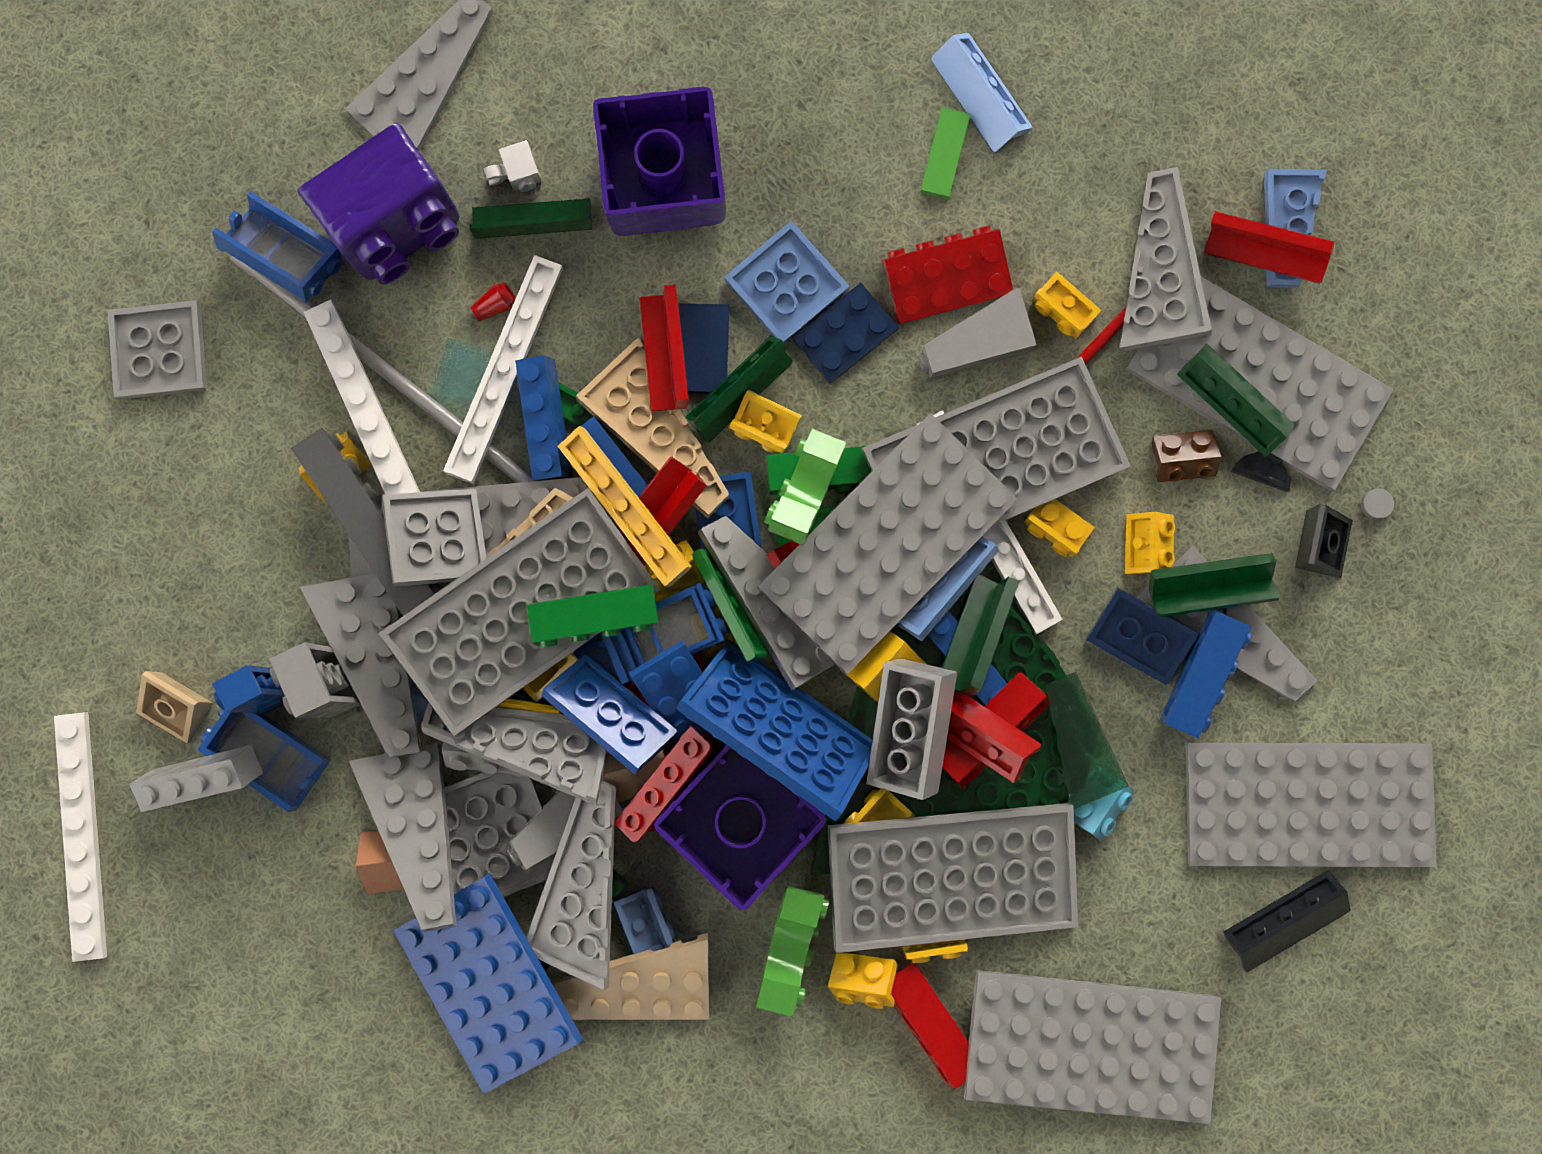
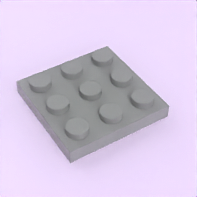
(157, 350)
(432, 535)

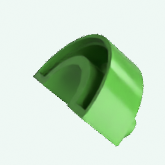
(805, 492)
(790, 950)

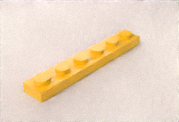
(624, 507)

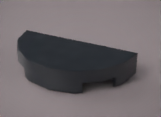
(1263, 469)

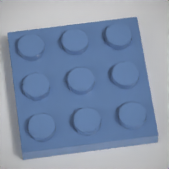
(786, 282)

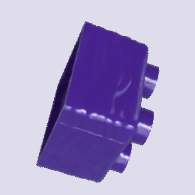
(660, 161)
(382, 205)
(739, 826)

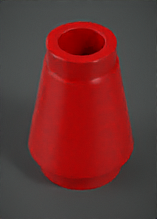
(494, 301)

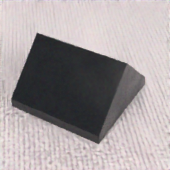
(1324, 541)

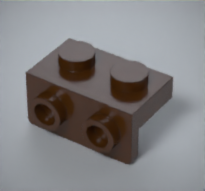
(1186, 455)

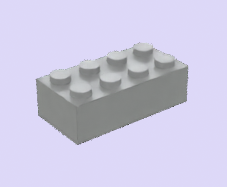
(313, 682)
(911, 728)

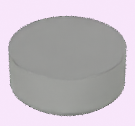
(1377, 504)

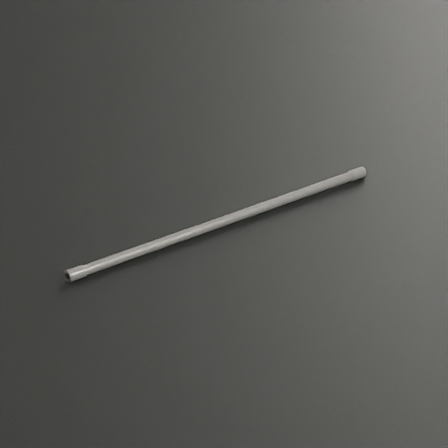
(398, 380)

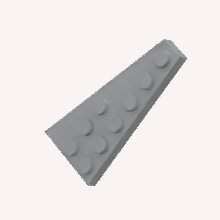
(576, 902)

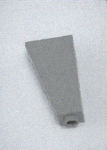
(983, 338)
(544, 831)

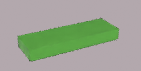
(945, 153)

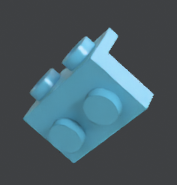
(1100, 815)

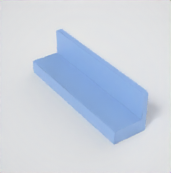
(980, 91)

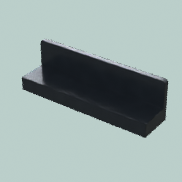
(1288, 920)

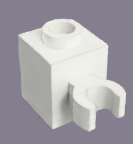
(517, 167)

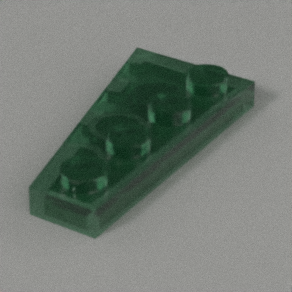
(1085, 752)

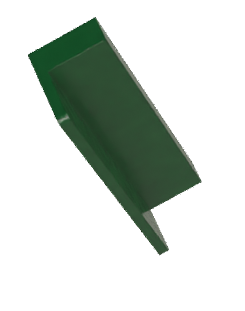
(531, 218)
(752, 374)
(1236, 400)
(1213, 585)
(979, 632)

